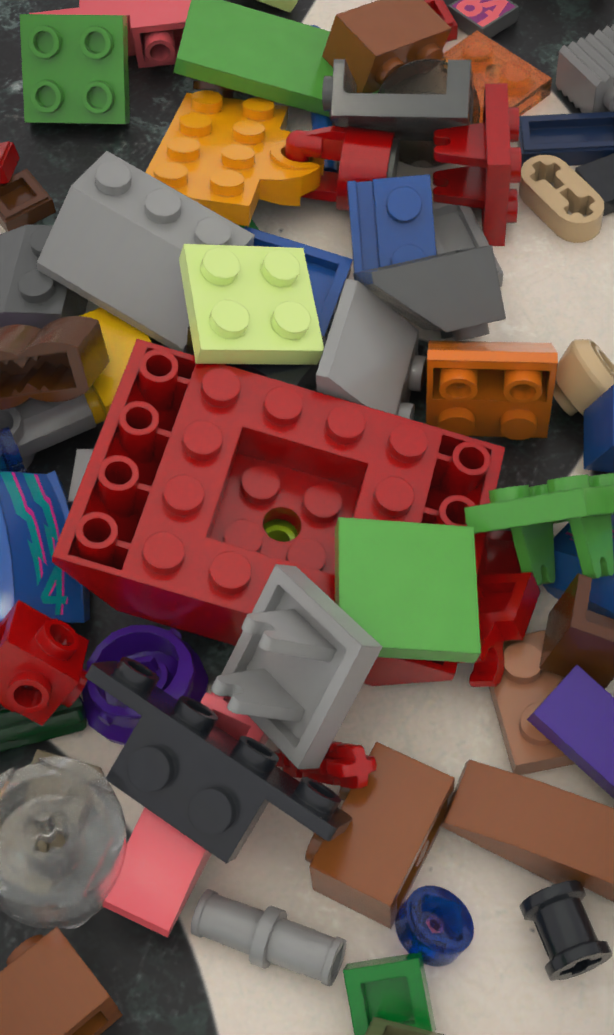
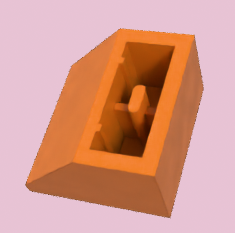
(491, 388)

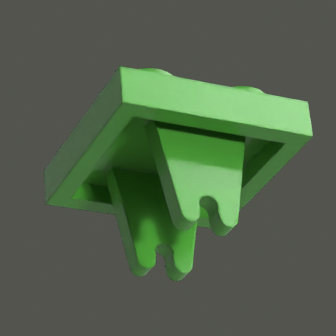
(75, 68)
(533, 510)

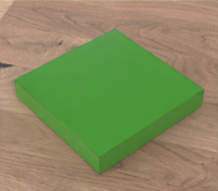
(410, 587)

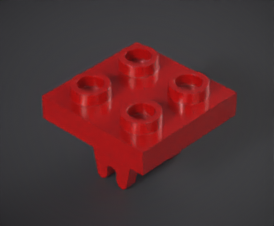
(488, 162)

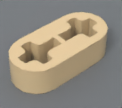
(568, 193)

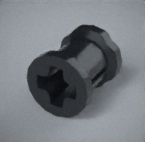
(565, 930)

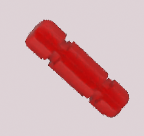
(342, 765)

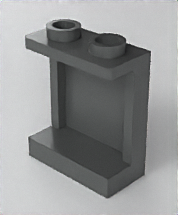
(408, 115)

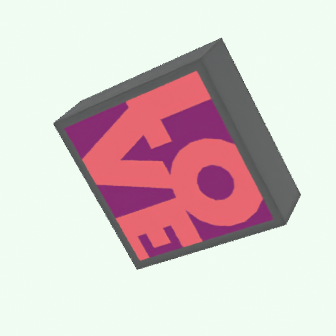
(484, 15)

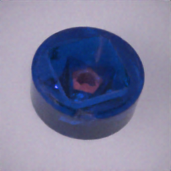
(435, 925)

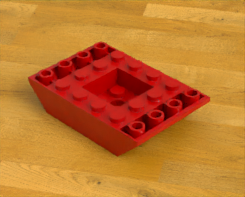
(216, 452)

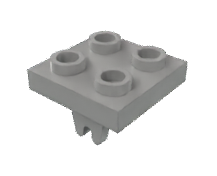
(297, 666)

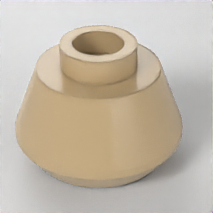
(582, 376)

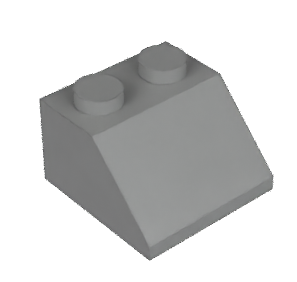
(371, 354)

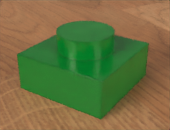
(389, 990)

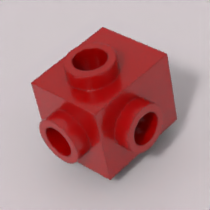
(39, 663)

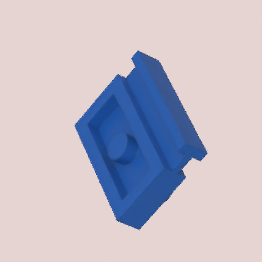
(390, 221)

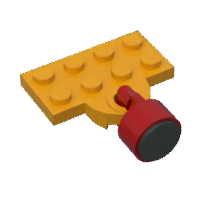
(239, 152)

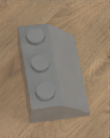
(123, 246)

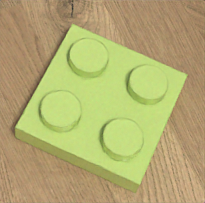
(250, 305)

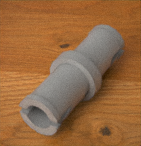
(268, 937)

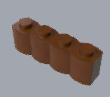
(50, 361)

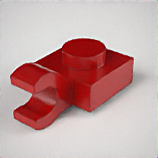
(504, 615)

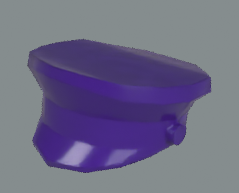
(159, 650)

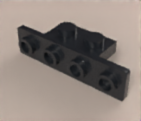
(200, 774)

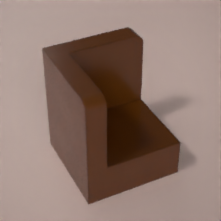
(579, 636)

